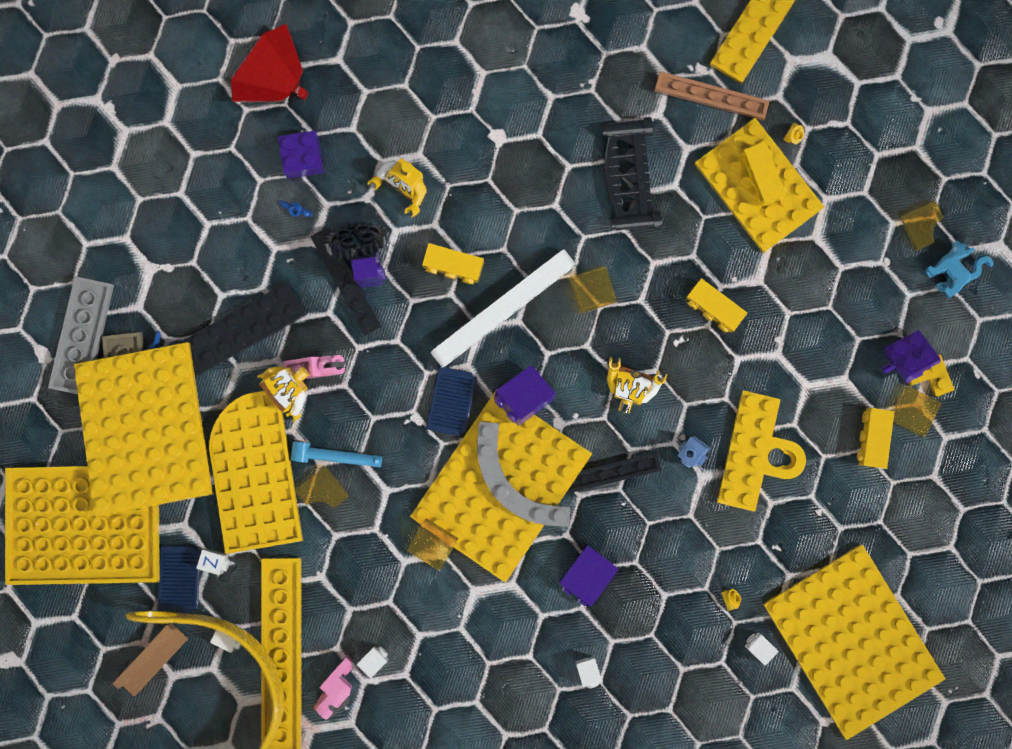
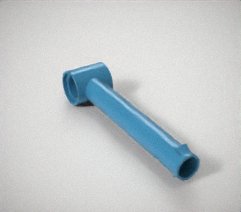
(302, 452)

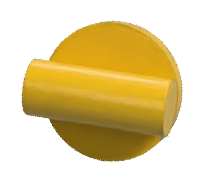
(794, 134)
(731, 598)

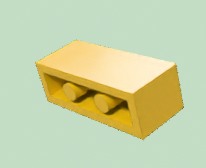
(764, 173)
(452, 263)
(715, 306)
(875, 438)

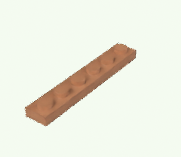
(712, 96)

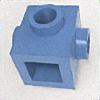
(697, 447)

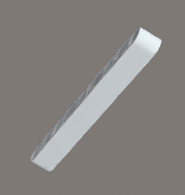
(503, 308)

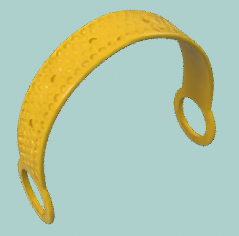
(244, 638)

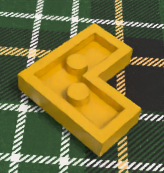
(937, 378)

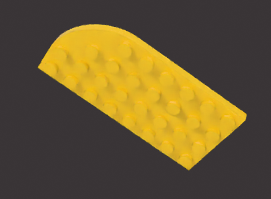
(254, 475)

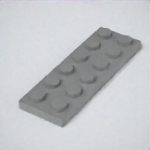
(80, 331)

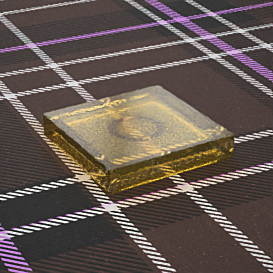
(593, 290)
(915, 411)
(433, 544)

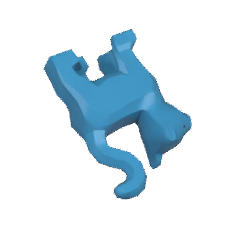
(954, 271)

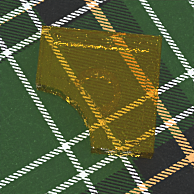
(921, 224)
(323, 488)

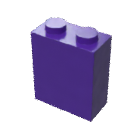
(524, 395)
(588, 576)

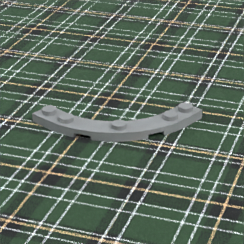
(504, 491)

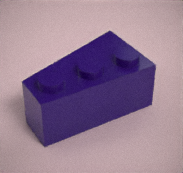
(368, 270)

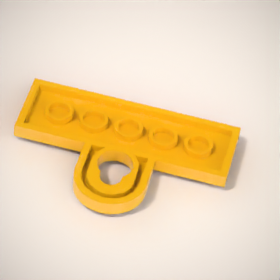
(749, 452)

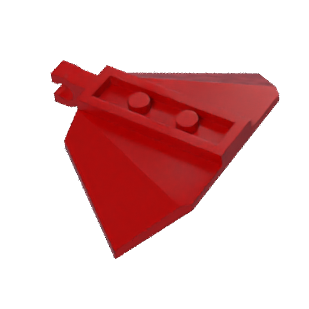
(269, 70)

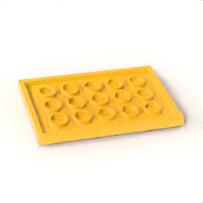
(729, 178)

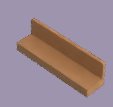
(151, 659)

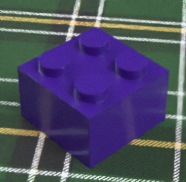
(301, 154)

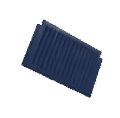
(451, 401)
(178, 578)

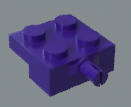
(910, 357)

